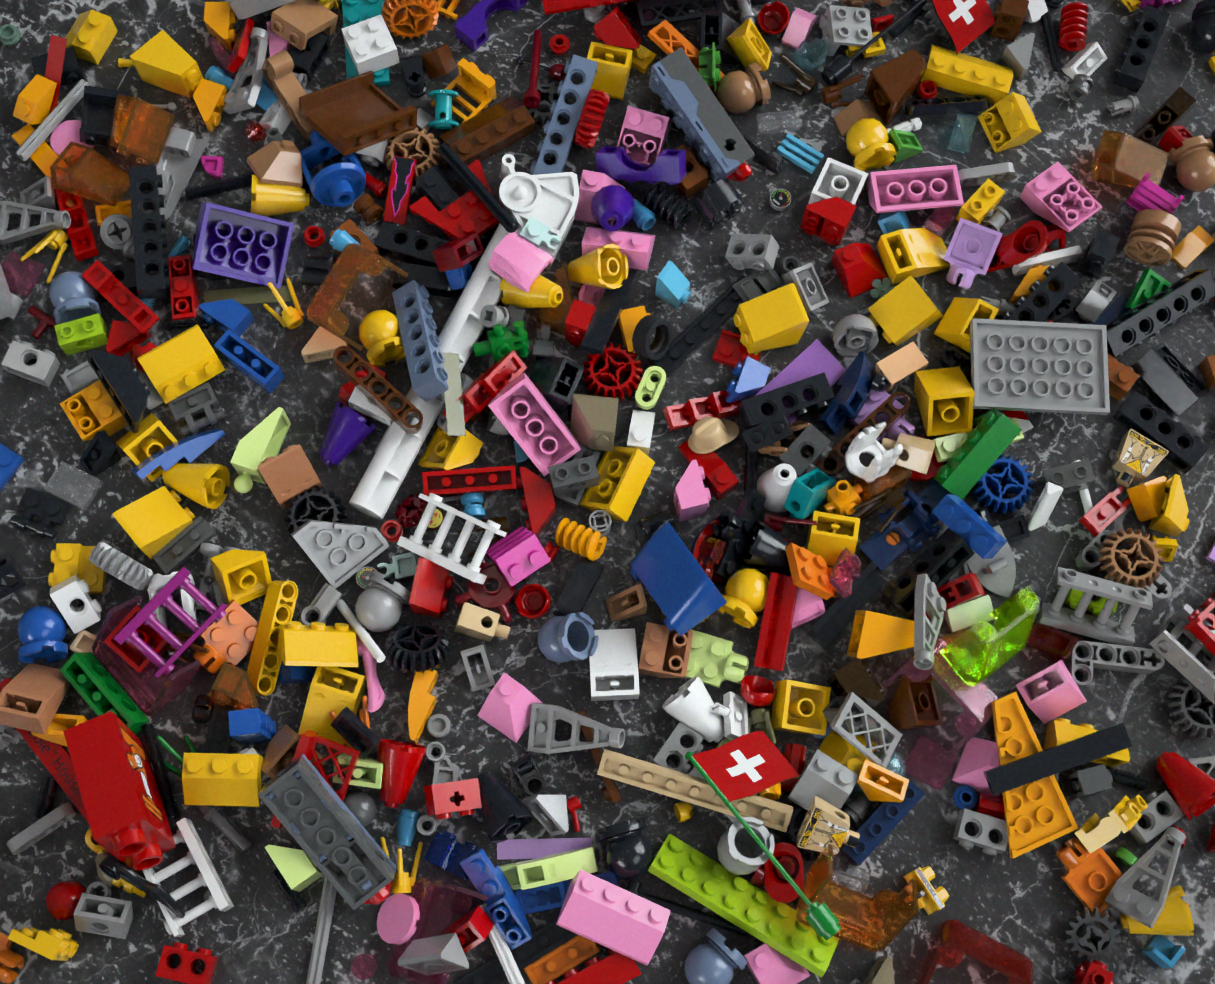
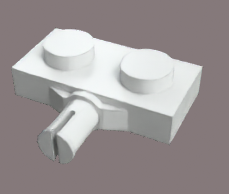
(734, 715)

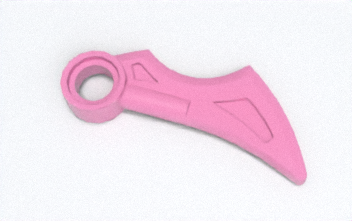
(375, 692)

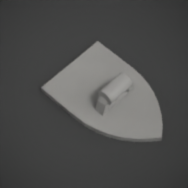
(996, 573)

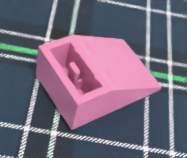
(643, 135)
(1059, 198)

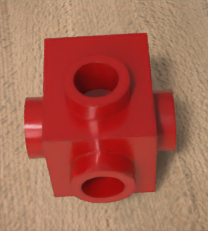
(1093, 973)

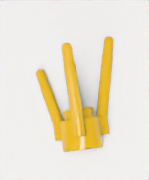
(54, 239)
(291, 316)
(402, 882)

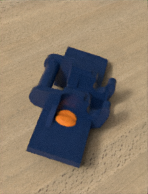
(908, 534)

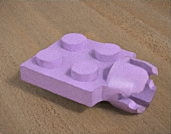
(970, 252)
(872, 402)

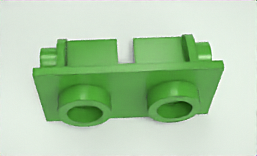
(710, 58)

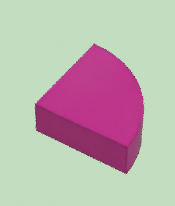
(213, 165)

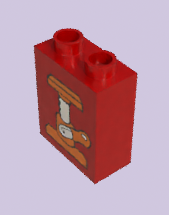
(119, 791)

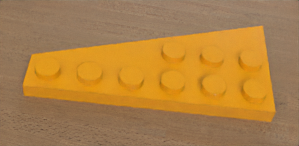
(1037, 809)

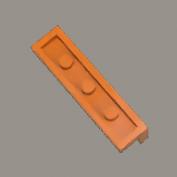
(670, 40)

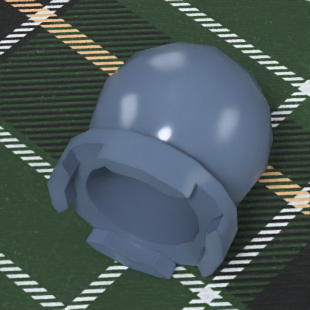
(72, 297)
(568, 638)
(713, 961)

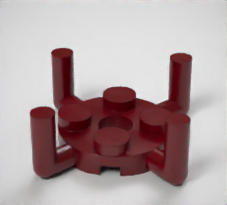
(490, 599)

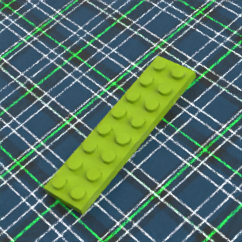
(742, 904)

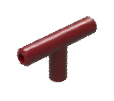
(46, 321)

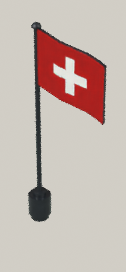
(961, 19)

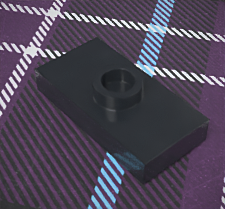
(355, 732)

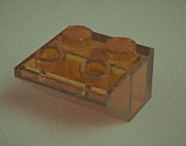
(233, 688)

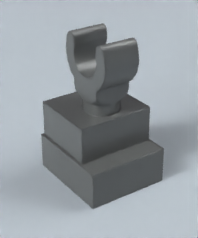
(543, 348)

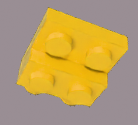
(74, 560)
(50, 944)

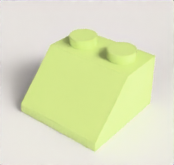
(294, 866)

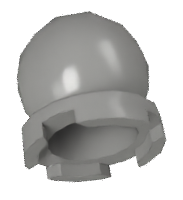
(380, 605)
(739, 851)

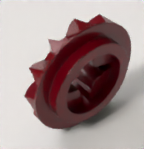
(410, 519)

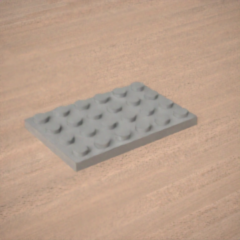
(1039, 366)

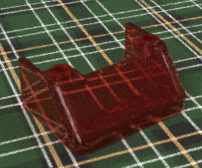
(957, 939)

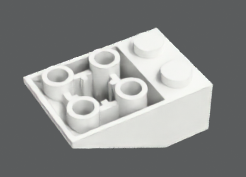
(614, 666)

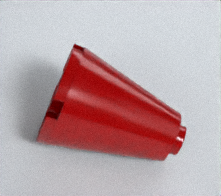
(400, 768)
(1188, 784)

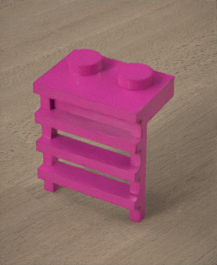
(1151, 196)
(518, 555)

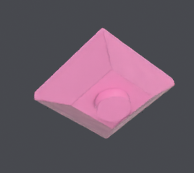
(589, 185)
(508, 708)
(975, 759)
(773, 967)

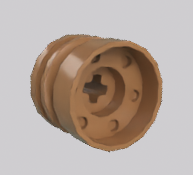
(1152, 237)

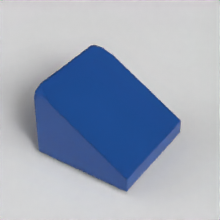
(459, 277)

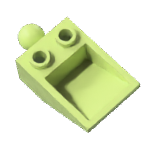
(258, 445)

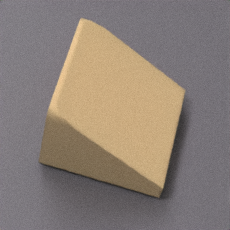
(82, 642)

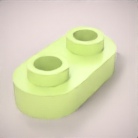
(650, 388)

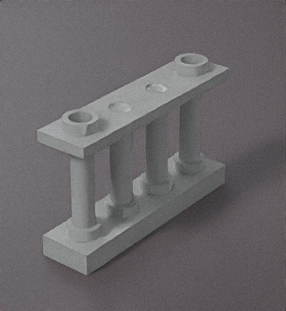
(1092, 626)
(1183, 659)

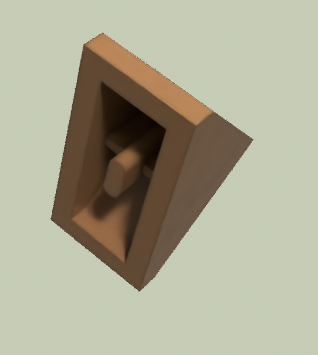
(855, 111)
(627, 603)

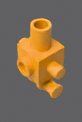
(843, 498)

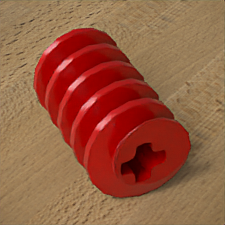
(1073, 27)

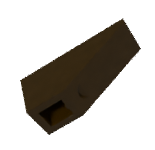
(1166, 116)

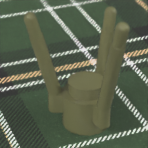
(761, 722)

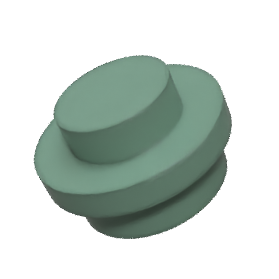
(9, 34)

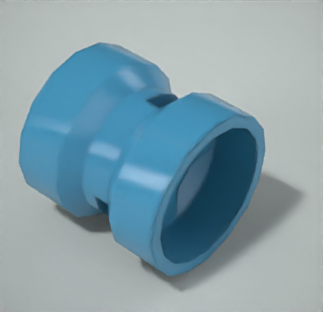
(473, 504)

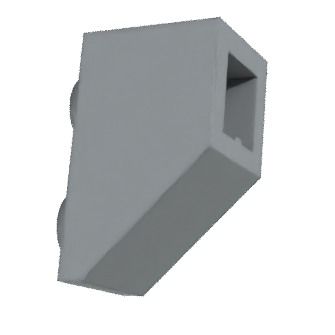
(374, 154)

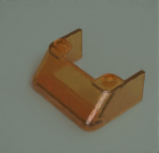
(325, 304)
(863, 919)

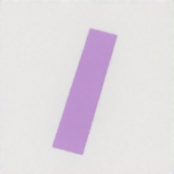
(538, 847)

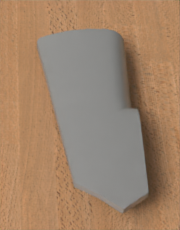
(177, 165)

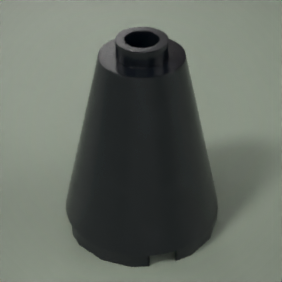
(766, 550)
(501, 809)

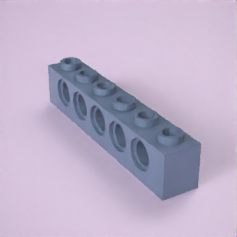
(576, 68)
(420, 341)

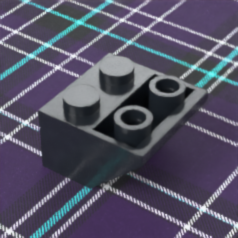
(716, 28)
(556, 380)

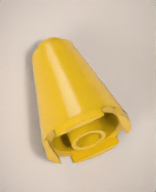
(277, 199)
(600, 268)
(542, 294)
(199, 482)
(1173, 921)

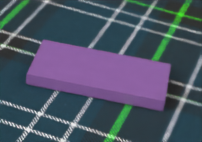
(810, 362)

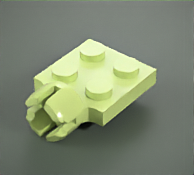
(714, 660)

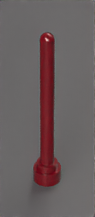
(532, 97)

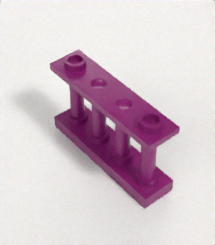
(147, 617)

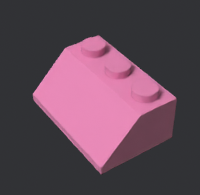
(634, 245)

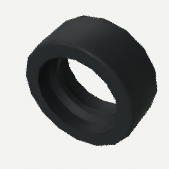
(642, 335)

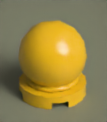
(869, 144)
(381, 337)
(745, 596)

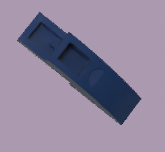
(853, 393)

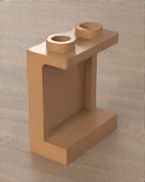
(301, 21)

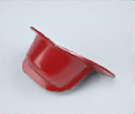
(1024, 243)
(775, 882)

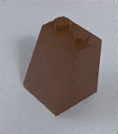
(894, 83)

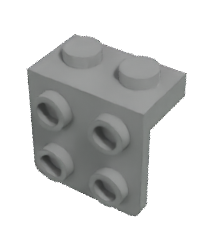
(845, 27)

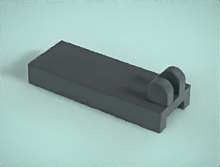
(184, 545)

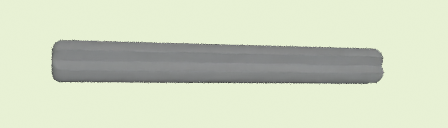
(51, 121)
(321, 933)

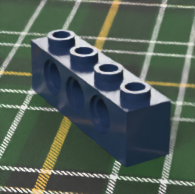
(880, 824)

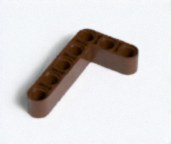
(885, 408)

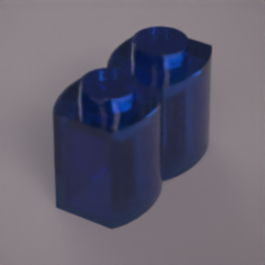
(448, 853)

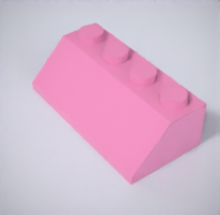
(914, 189)
(534, 424)
(613, 917)

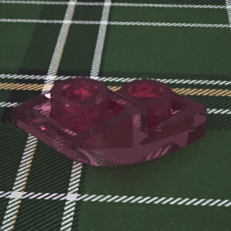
(220, 56)
(941, 220)
(844, 572)

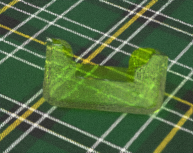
(988, 647)

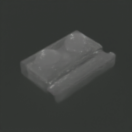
(73, 485)

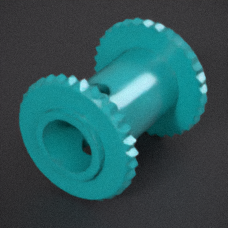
(443, 107)

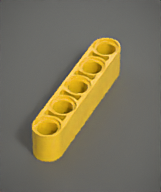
(269, 624)

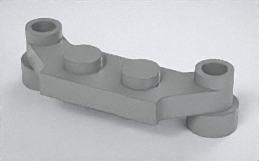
(443, 773)

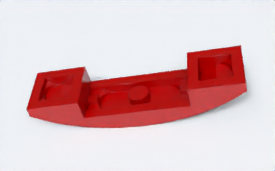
(120, 297)

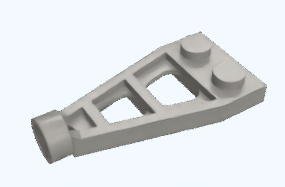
(245, 98)
(49, 220)
(926, 599)
(544, 724)
(1132, 902)

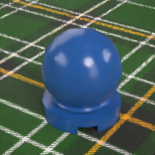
(42, 633)

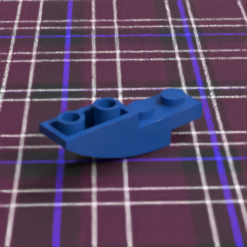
(501, 902)

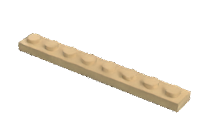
(690, 789)

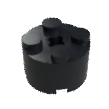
(718, 202)

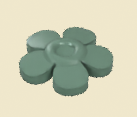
(882, 288)

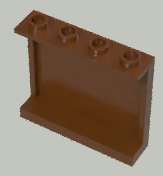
(356, 114)

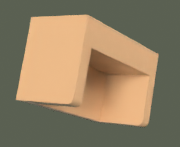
(901, 364)

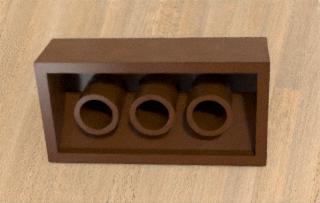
(490, 131)

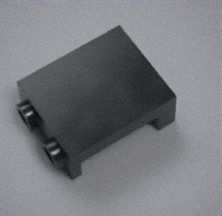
(98, 115)

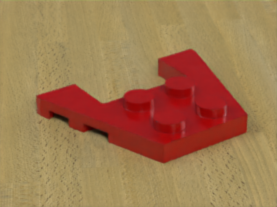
(463, 215)

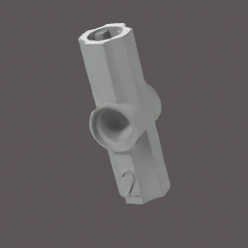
(322, 604)

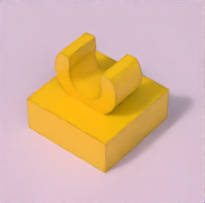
(643, 59)
(1168, 547)

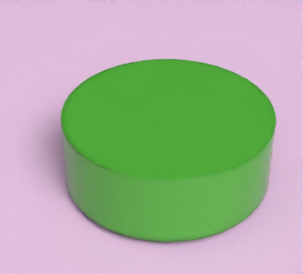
(1126, 857)

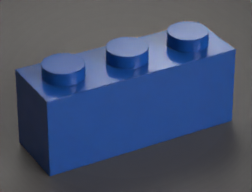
(249, 361)
(969, 526)
(251, 726)

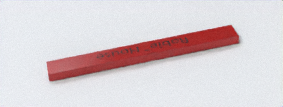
(56, 761)

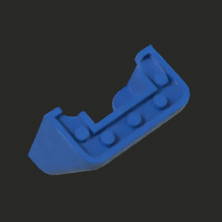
(675, 580)

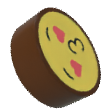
(436, 520)

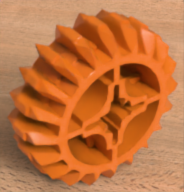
(410, 17)

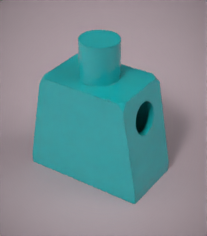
(808, 493)

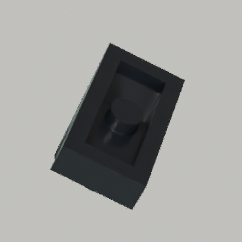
(99, 454)

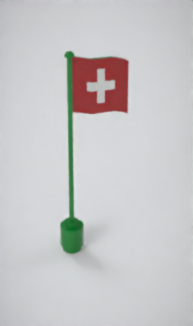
(744, 770)

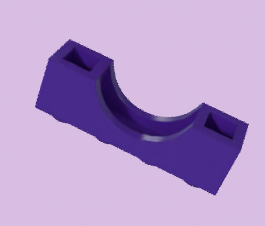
(473, 28)
(668, 168)

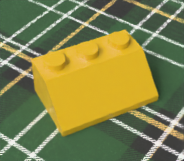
(181, 364)
(620, 482)
(317, 645)
(1062, 731)
(222, 779)

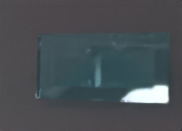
(962, 132)

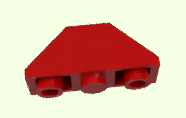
(183, 287)
(537, 500)

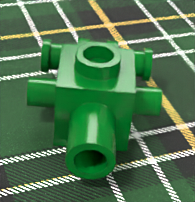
(503, 341)

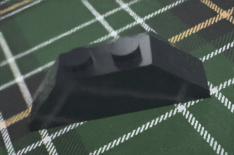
(122, 385)

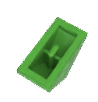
(905, 144)

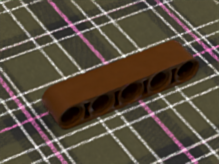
(372, 380)

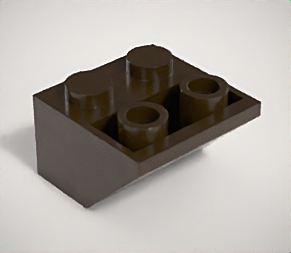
(856, 679)

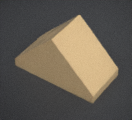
(321, 346)

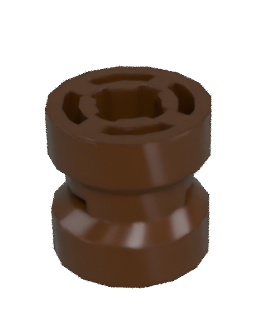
(370, 211)

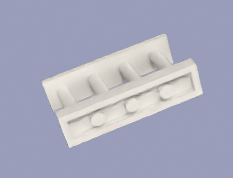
(453, 560)
(207, 877)

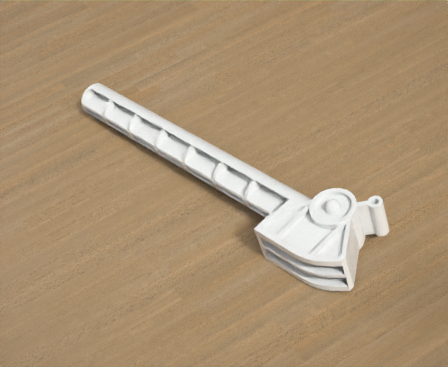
(544, 197)

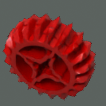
(591, 118)
(628, 364)

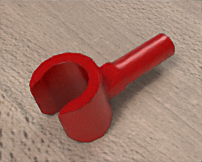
(574, 804)

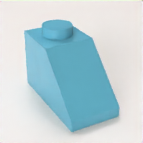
(672, 286)

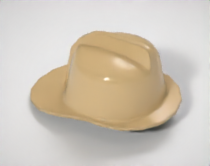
(711, 433)

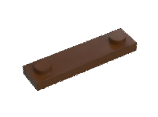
(610, 790)

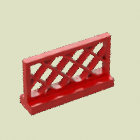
(307, 746)

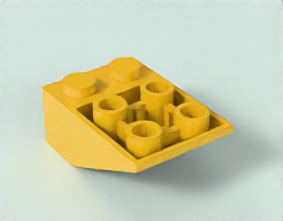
(911, 253)
(331, 691)

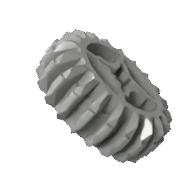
(120, 566)

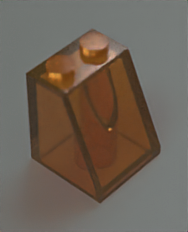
(140, 129)

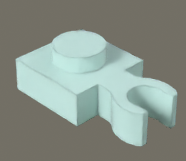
(537, 234)
(403, 566)

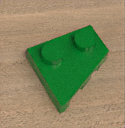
(1147, 286)

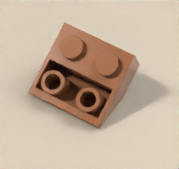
(664, 652)

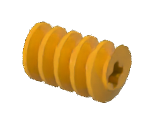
(579, 540)

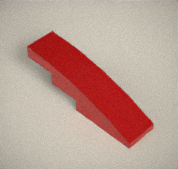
(80, 230)
(490, 384)
(689, 413)

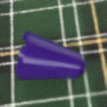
(612, 207)
(343, 434)

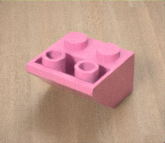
(690, 495)
(1051, 692)

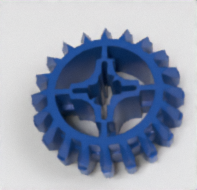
(1020, 487)

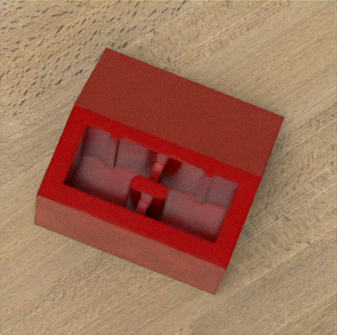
(828, 219)

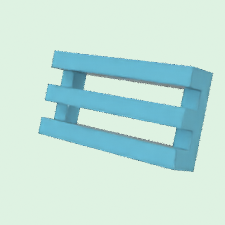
(802, 150)

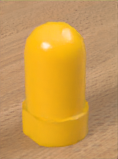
(125, 62)

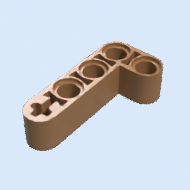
(287, 88)

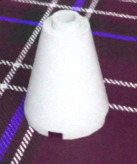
(776, 485)
(694, 708)

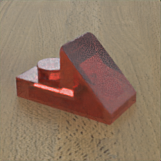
(1052, 641)

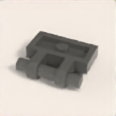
(193, 403)

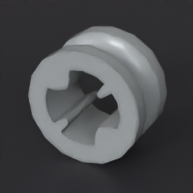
(108, 891)

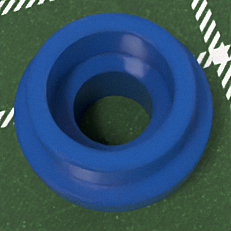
(958, 801)

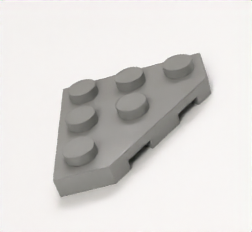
(339, 548)

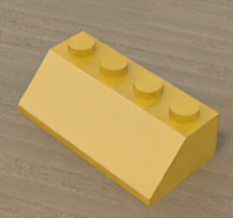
(967, 74)

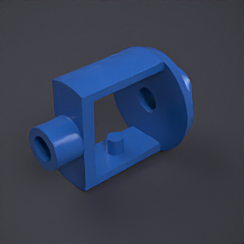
(336, 183)

